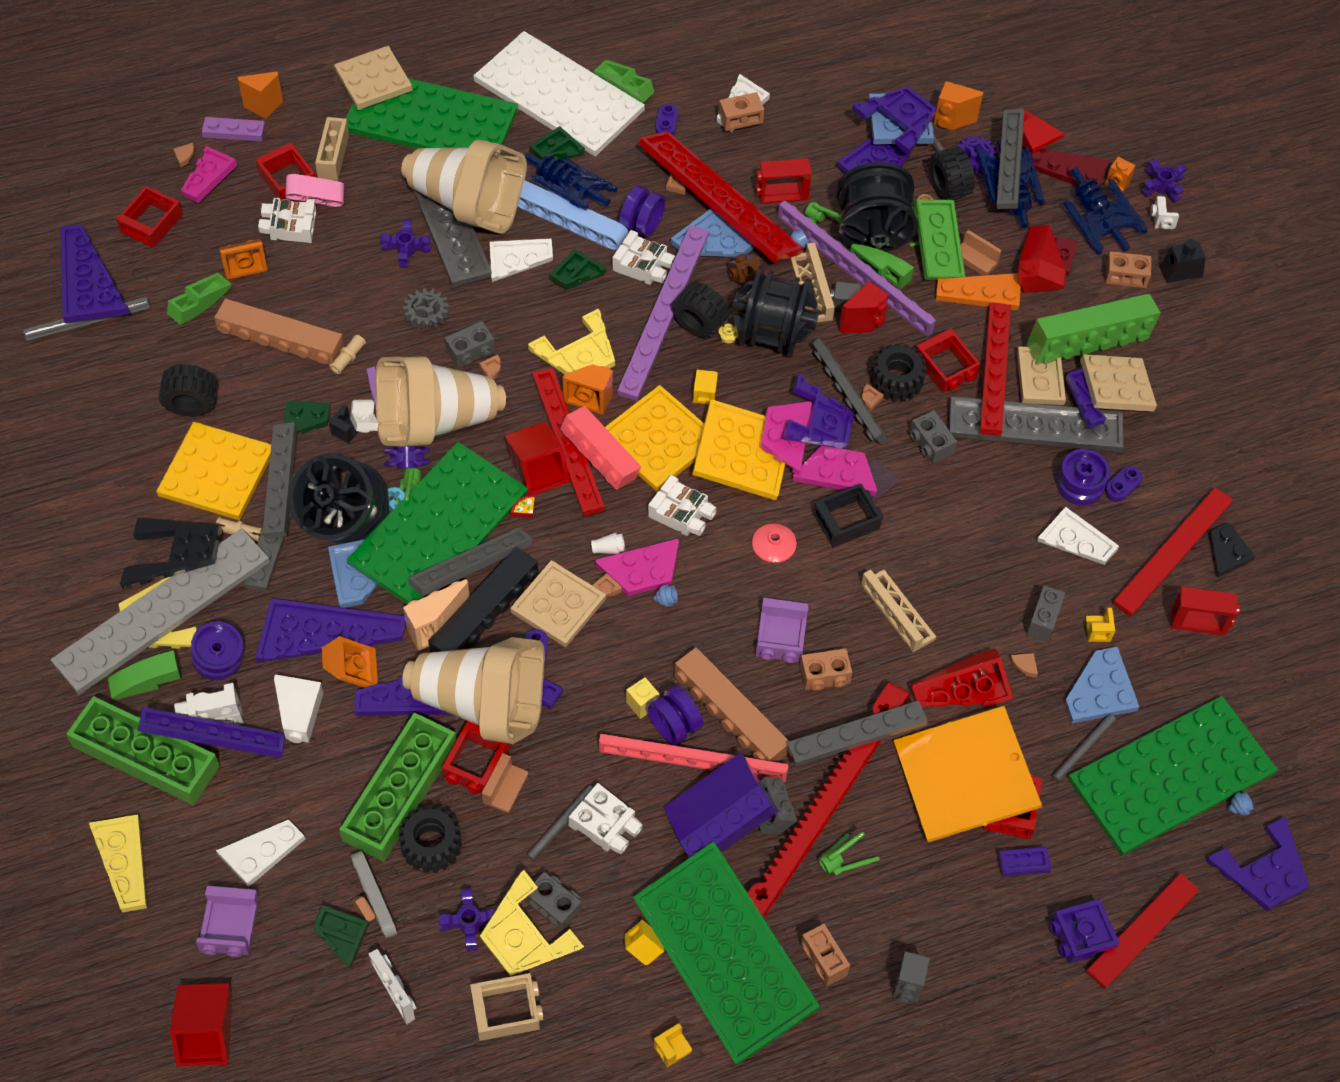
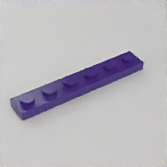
(211, 732)

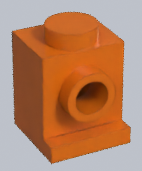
(1121, 172)

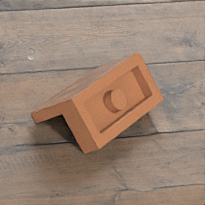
(979, 254)
(504, 785)

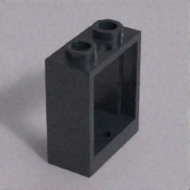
(828, 524)

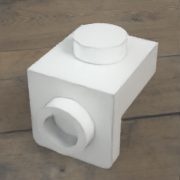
(1162, 218)
(363, 417)

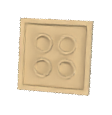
(373, 77)
(1118, 383)
(558, 603)

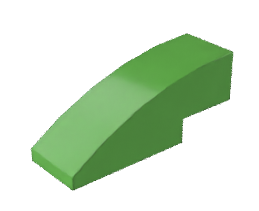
(625, 80)
(885, 264)
(197, 298)
(144, 675)

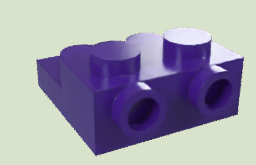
(1083, 931)

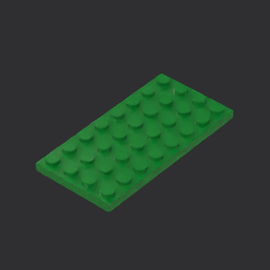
(434, 118)
(444, 517)
(1172, 775)
(726, 953)

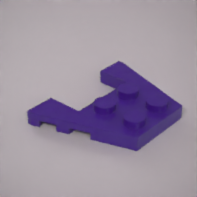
(905, 109)
(1077, 383)
(828, 419)
(1272, 877)

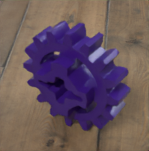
(970, 146)

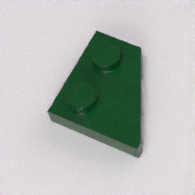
(557, 144)
(576, 270)
(307, 415)
(341, 933)

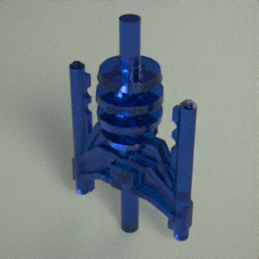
(990, 168)
(568, 184)
(1104, 216)

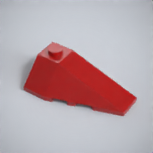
(1041, 262)
(970, 681)

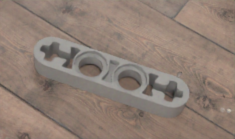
(373, 894)

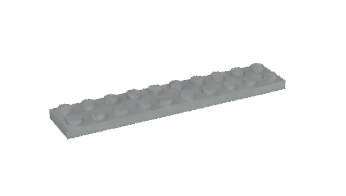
(158, 613)

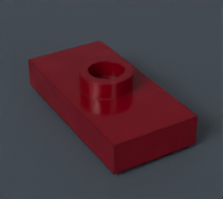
(1066, 249)

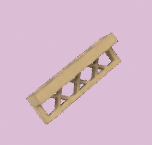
(818, 280)
(895, 614)

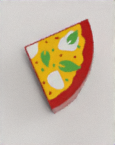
(524, 507)

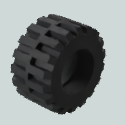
(952, 173)
(700, 310)
(901, 359)
(187, 390)
(430, 821)

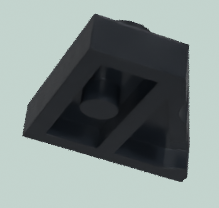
(1228, 549)

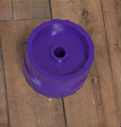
(642, 210)
(1083, 477)
(217, 650)
(674, 715)

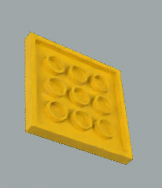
(658, 436)
(732, 453)
(215, 471)

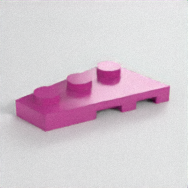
(208, 174)

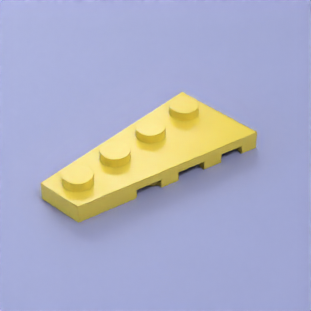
(123, 859)

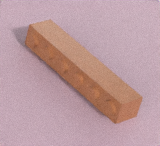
(278, 332)
(731, 707)

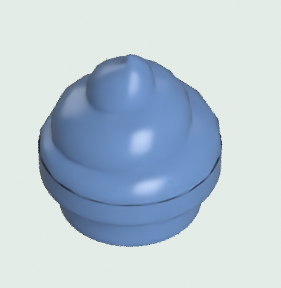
(800, 238)
(666, 595)
(1241, 804)

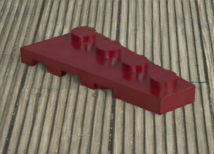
(1060, 165)

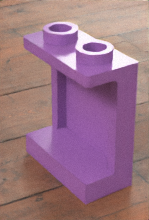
(782, 630)
(228, 921)

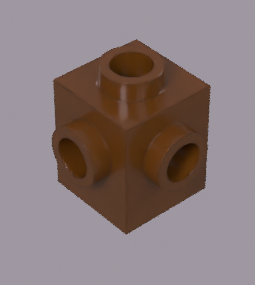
(744, 268)

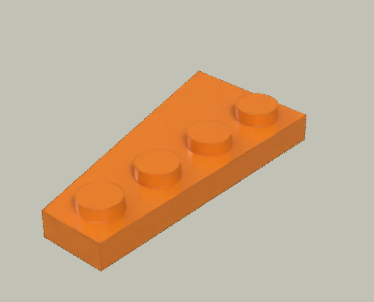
(981, 290)

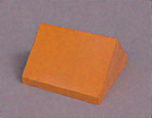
(261, 93)

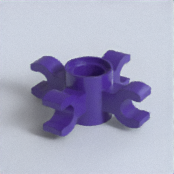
(1164, 180)
(405, 243)
(406, 456)
(449, 921)

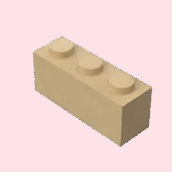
(332, 148)

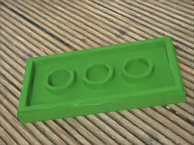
(939, 239)

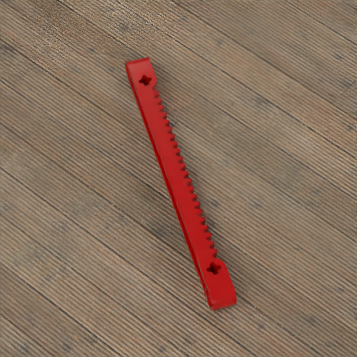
(821, 810)

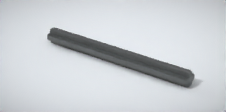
(59, 325)

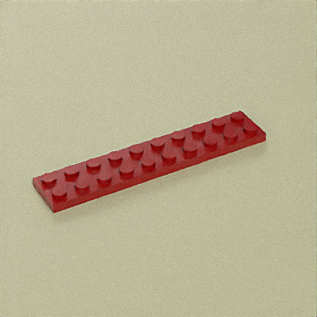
(720, 196)

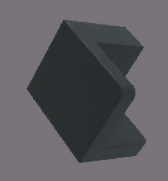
(341, 425)

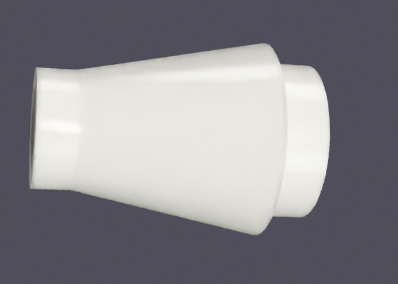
(609, 544)

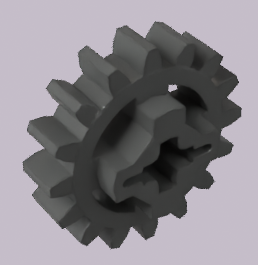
(426, 309)

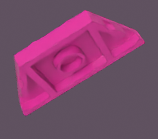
(773, 429)
(837, 469)
(642, 568)

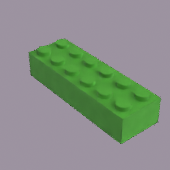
(1093, 329)
(158, 760)
(398, 786)

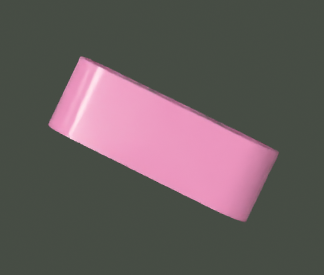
(322, 190)

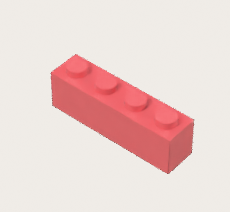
(600, 447)

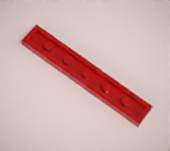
(1143, 931)

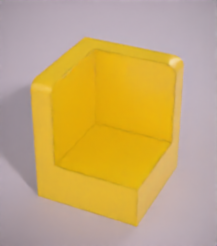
(705, 386)
(1100, 627)
(643, 943)
(672, 1045)

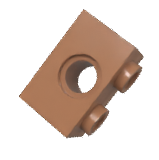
(741, 111)

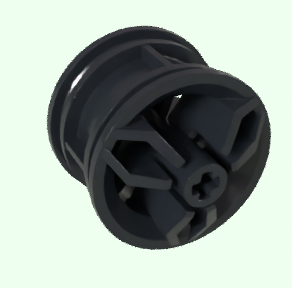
(877, 206)
(775, 311)
(316, 502)

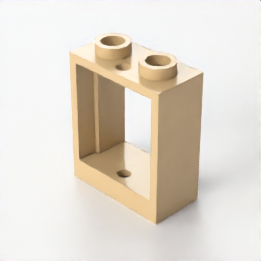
(500, 986)

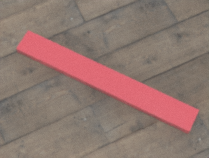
(684, 756)

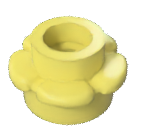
(726, 336)

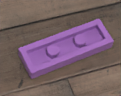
(233, 129)

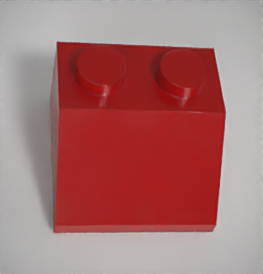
(864, 310)

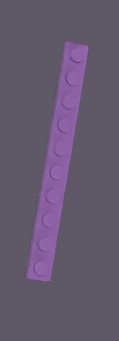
(856, 268)
(662, 314)

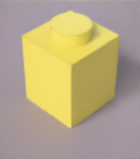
(639, 695)

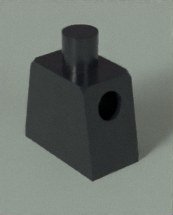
(1183, 262)

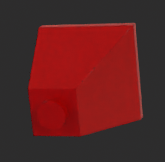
(1038, 132)

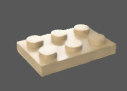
(1040, 382)

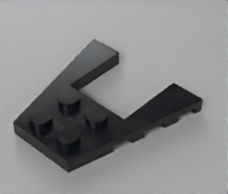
(192, 548)

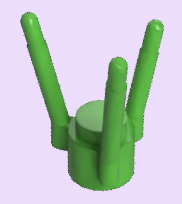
(818, 213)
(410, 479)
(832, 860)

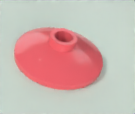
(771, 550)

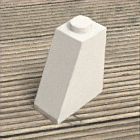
(298, 706)

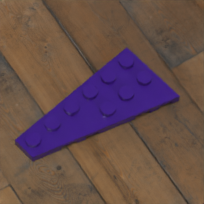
(872, 153)
(85, 281)
(304, 628)
(390, 700)

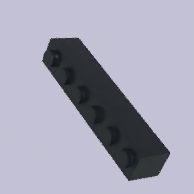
(486, 603)

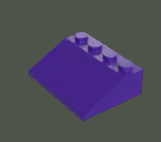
(721, 807)

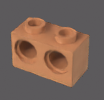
(1128, 269)
(823, 664)
(825, 955)

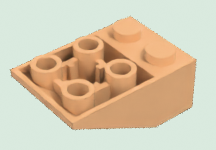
(430, 613)

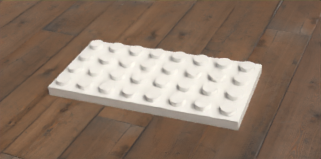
(559, 92)

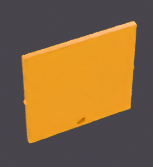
(967, 774)

